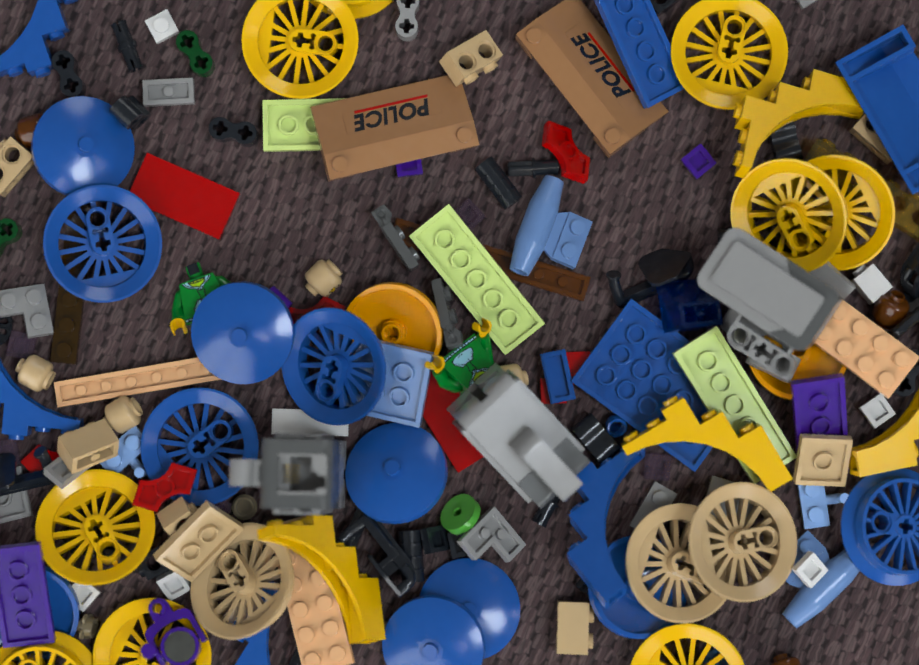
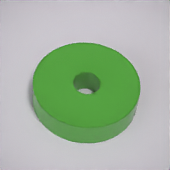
(460, 514)

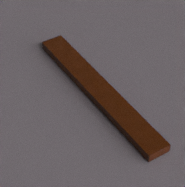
(542, 275)

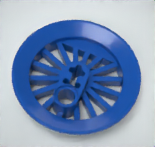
(110, 286)
(335, 368)
(158, 460)
(859, 525)

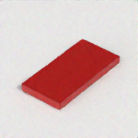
(184, 196)
(454, 443)

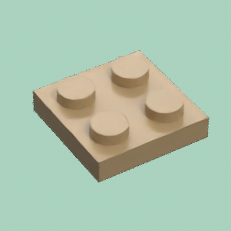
(822, 460)

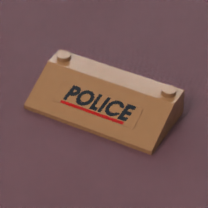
(588, 73)
(393, 127)

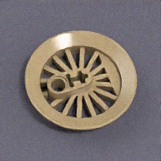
(779, 541)
(246, 577)
(675, 578)

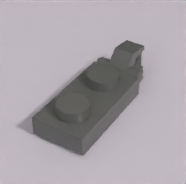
(395, 237)
(447, 316)

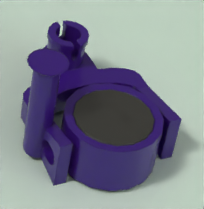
(179, 644)

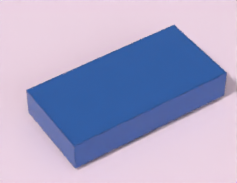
(557, 376)

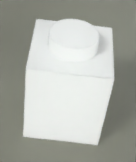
(870, 283)

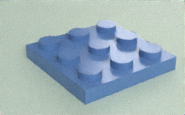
(404, 386)

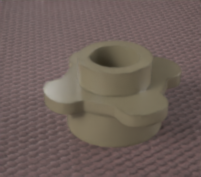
(88, 626)

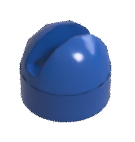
(615, 429)

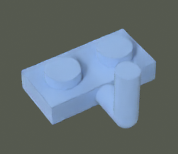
(128, 452)
(814, 505)

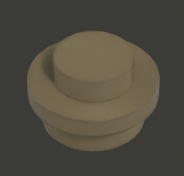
(244, 507)

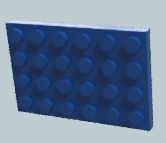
(636, 372)

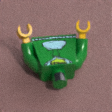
(191, 294)
(464, 364)

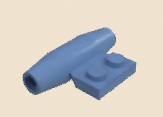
(548, 231)
(811, 601)

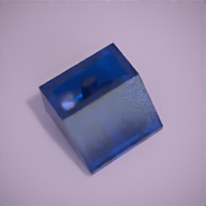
(687, 307)

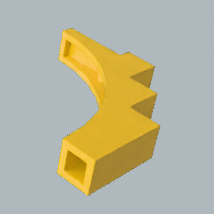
(758, 118)
(680, 424)
(892, 448)
(337, 564)

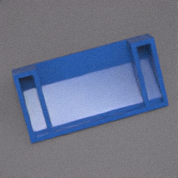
(887, 89)

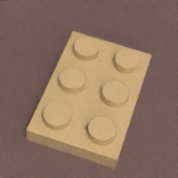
(198, 541)

